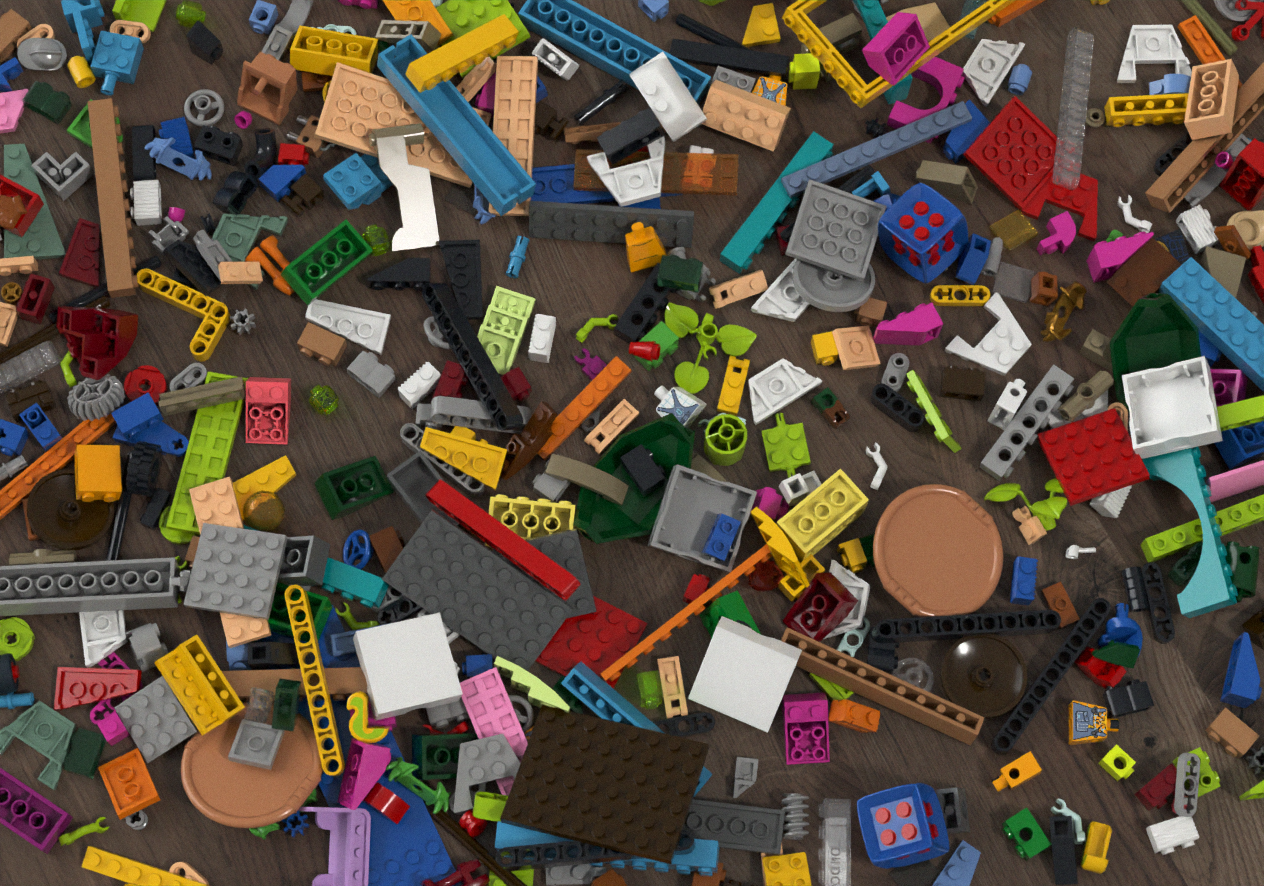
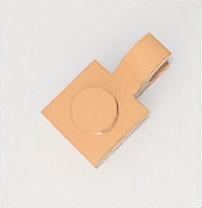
(1031, 526)

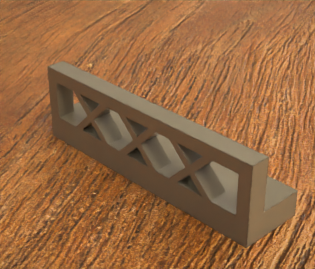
(202, 396)

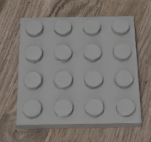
(835, 230)
(235, 571)

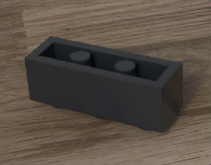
(159, 502)

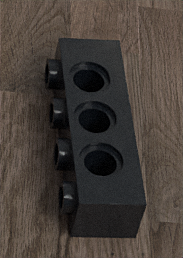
(634, 333)

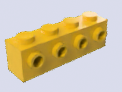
(1146, 109)

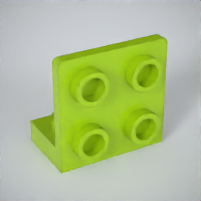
(140, 11)

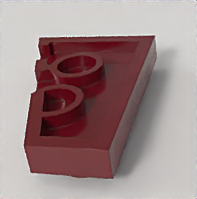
(82, 256)

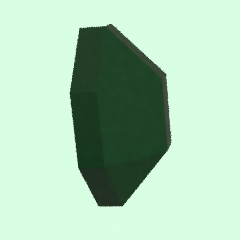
(1152, 338)
(606, 521)

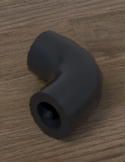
(264, 153)

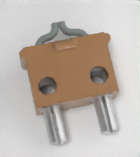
(313, 145)

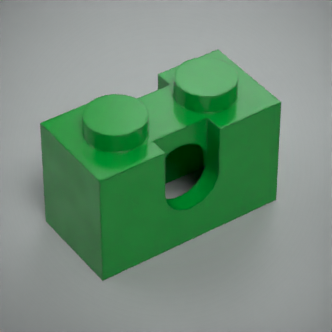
(1026, 822)

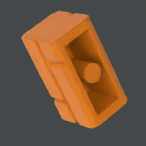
(854, 716)

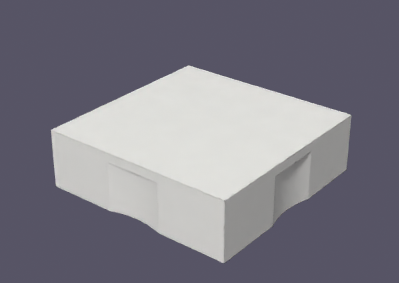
(1172, 408)
(407, 666)
(744, 674)

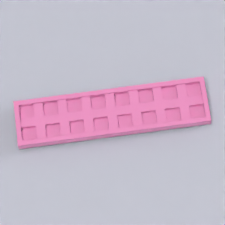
(493, 715)

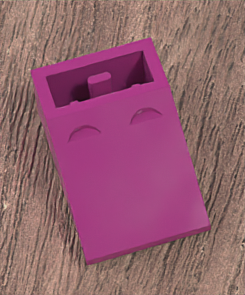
(1109, 257)
(910, 328)
(806, 728)

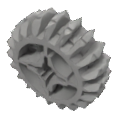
(96, 397)

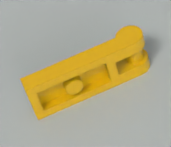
(733, 386)

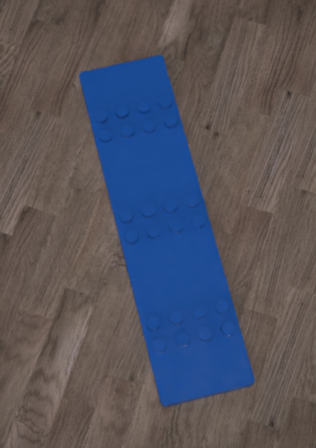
(398, 852)

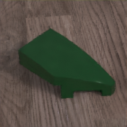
(1118, 654)
(568, 697)

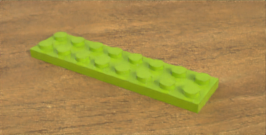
(205, 455)

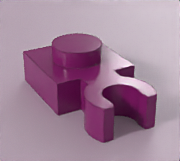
(592, 366)

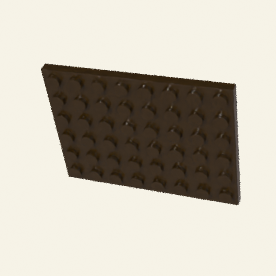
(605, 784)

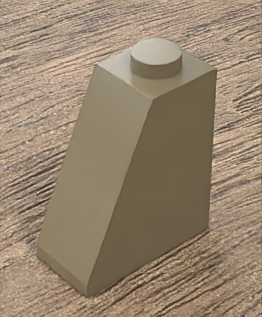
(948, 180)
(1224, 268)

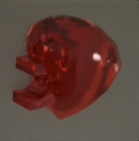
(765, 576)

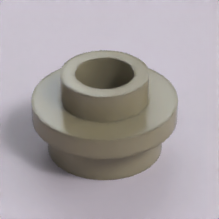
(1094, 123)

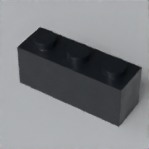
(631, 136)

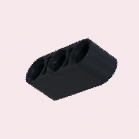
(143, 165)
(893, 398)

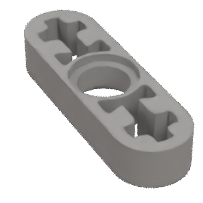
(1192, 792)

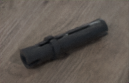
(601, 102)

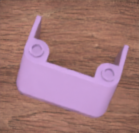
(347, 846)

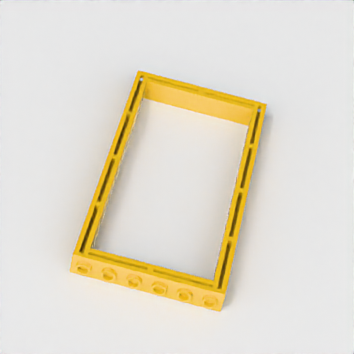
(845, 75)

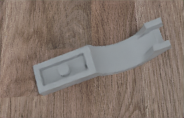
(286, 30)
(1215, 174)

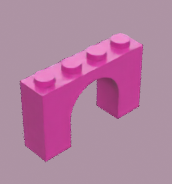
(944, 78)

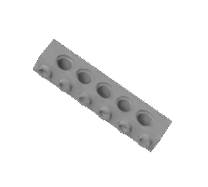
(1055, 379)

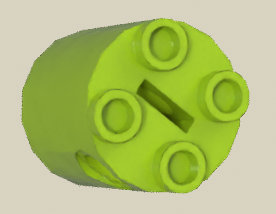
(725, 440)

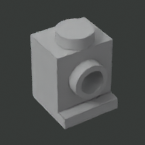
(423, 417)

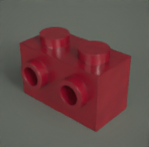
(35, 299)
(451, 381)
(1158, 788)

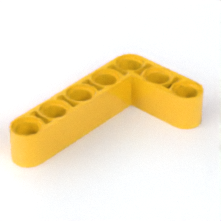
(190, 305)

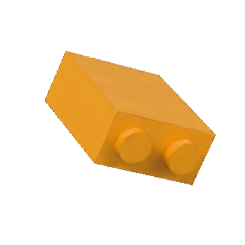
(98, 472)

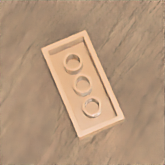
(1211, 99)
(745, 115)

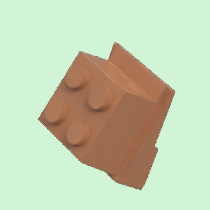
(267, 87)

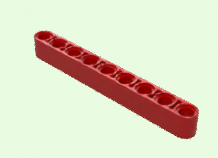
(503, 540)

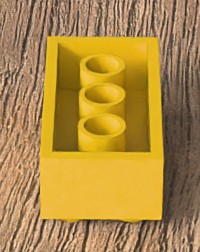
(321, 49)

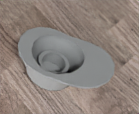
(42, 54)

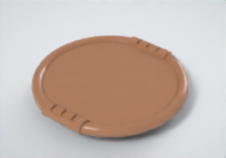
(938, 551)
(248, 794)

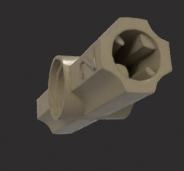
(1078, 402)
(43, 556)

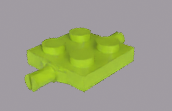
(785, 446)

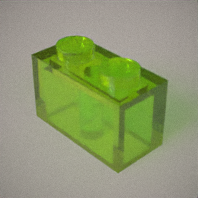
(649, 689)

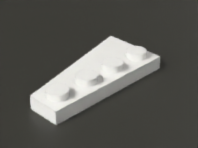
(352, 323)

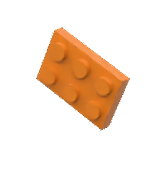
(129, 783)

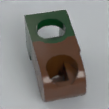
(831, 408)

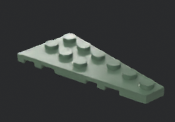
(42, 235)

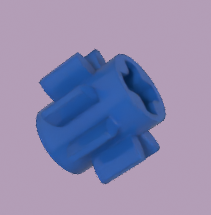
(299, 828)

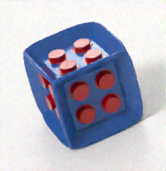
(923, 232)
(902, 825)

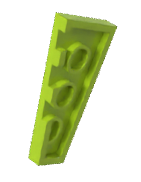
(933, 414)

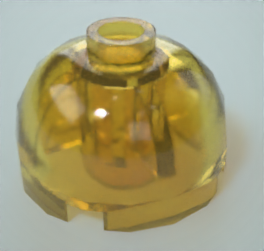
(263, 511)

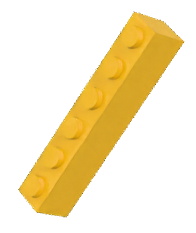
(462, 53)

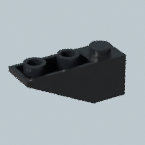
(407, 274)
(275, 656)
(1064, 850)

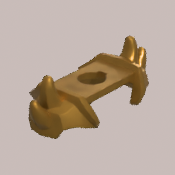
(1070, 297)

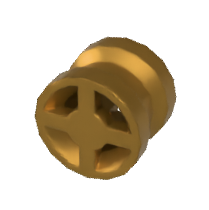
(10, 290)

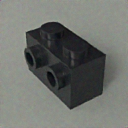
(219, 145)
(643, 470)

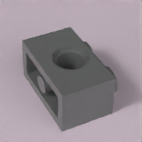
(954, 809)

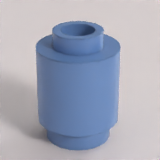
(1019, 79)

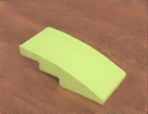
(505, 327)
(523, 681)

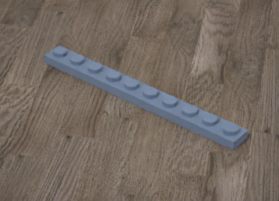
(878, 148)

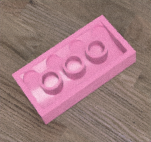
(1236, 481)

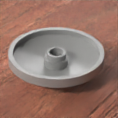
(831, 289)

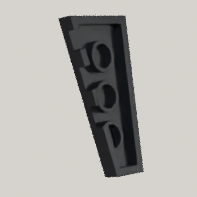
(464, 270)

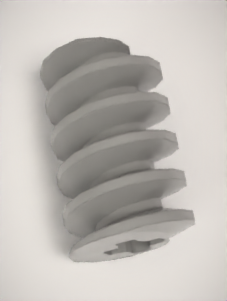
(794, 816)

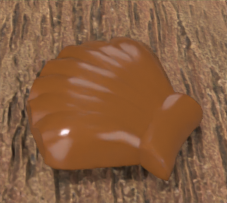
(10, 211)

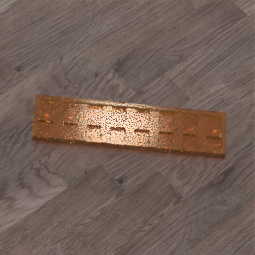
(681, 172)

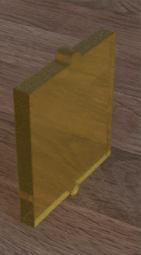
(1013, 230)

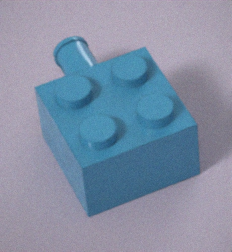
(116, 59)

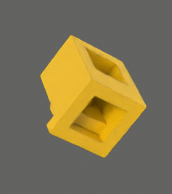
(852, 555)

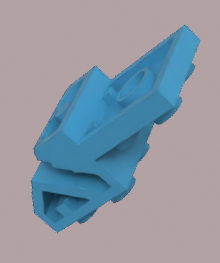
(81, 17)
(357, 180)

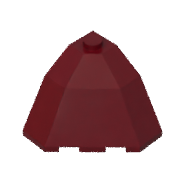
(97, 337)

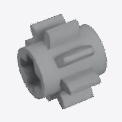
(242, 315)

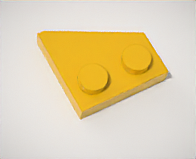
(762, 26)

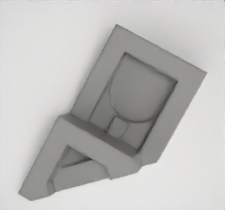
(745, 774)

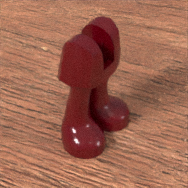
(462, 874)

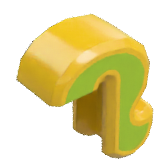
(359, 721)
(1096, 847)

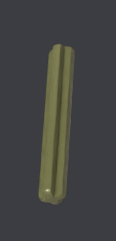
(1211, 26)

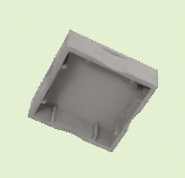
(690, 512)

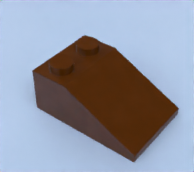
(1144, 272)

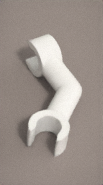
(1143, 226)
(880, 463)

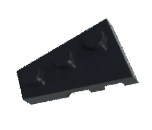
(193, 266)

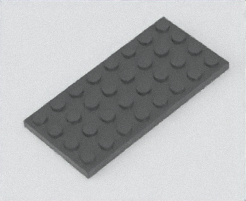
(477, 592)

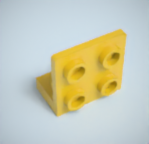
(787, 870)

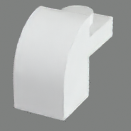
(799, 487)

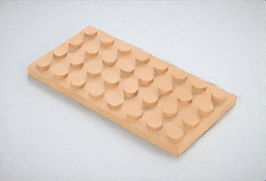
(368, 102)

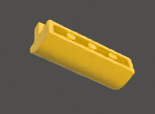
(199, 685)

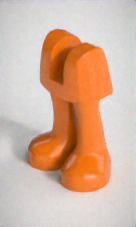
(270, 247)

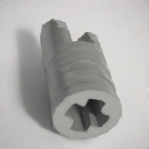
(992, 263)

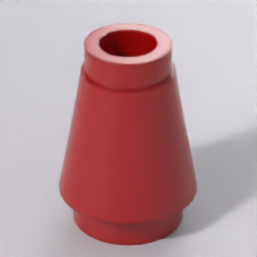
(647, 350)

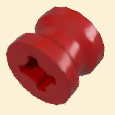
(473, 825)

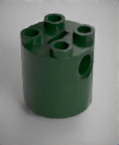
(1244, 567)

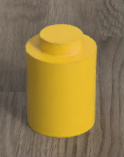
(81, 72)

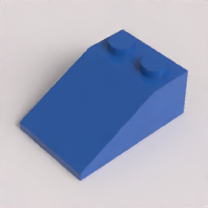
(1242, 444)
(1242, 675)

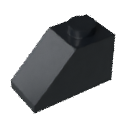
(204, 43)

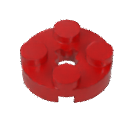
(139, 377)

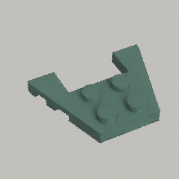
(240, 231)
(46, 733)

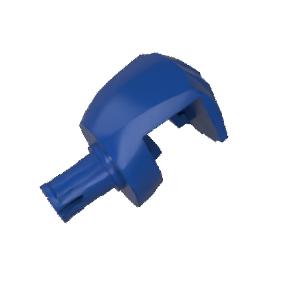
(1122, 629)

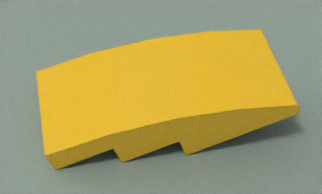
(779, 546)

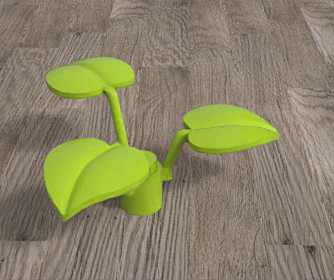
(734, 342)
(1045, 510)

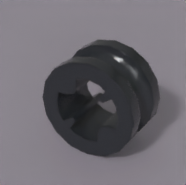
(208, 223)

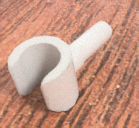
(1072, 551)

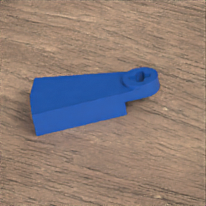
(159, 435)

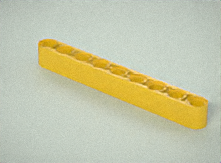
(307, 671)

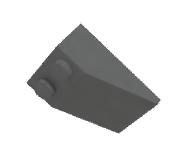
(304, 561)

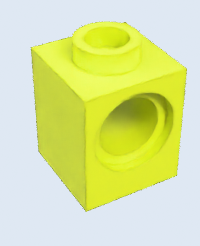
(1108, 763)

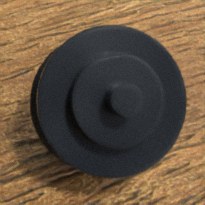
(875, 128)

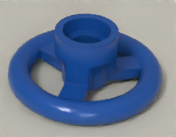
(360, 551)

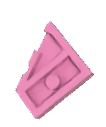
(11, 109)

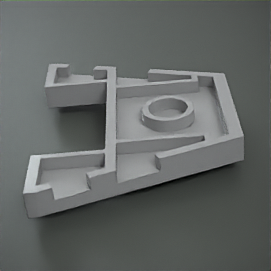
(482, 762)

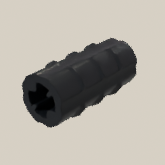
(1135, 589)

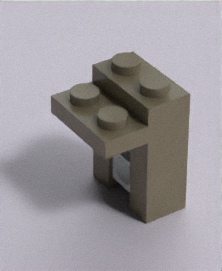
(841, 36)

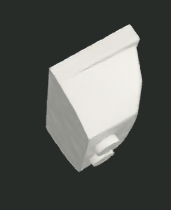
(668, 96)

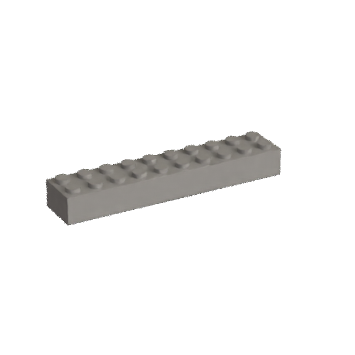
(88, 586)

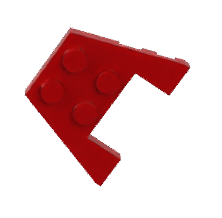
(1078, 201)

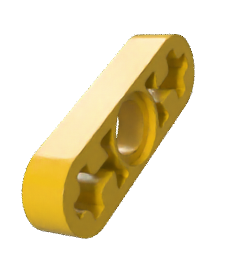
(944, 289)

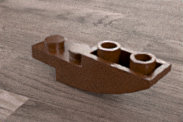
(525, 446)

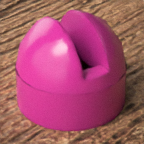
(241, 117)
(1226, 157)
(176, 214)

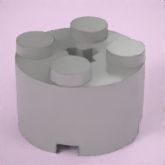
(146, 645)

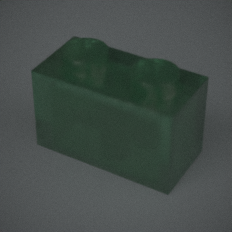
(680, 273)
(286, 705)
(85, 753)

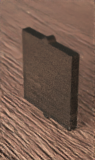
(462, 198)
(915, 874)

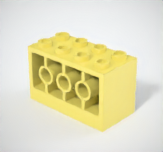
(526, 513)
(823, 515)

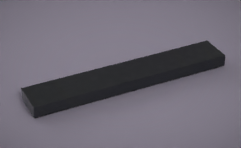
(730, 57)

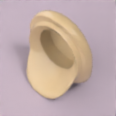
(1250, 227)

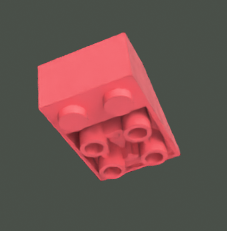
(268, 410)

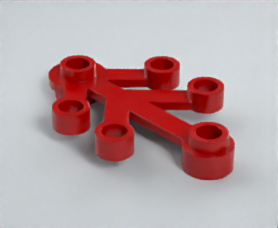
(1248, 5)

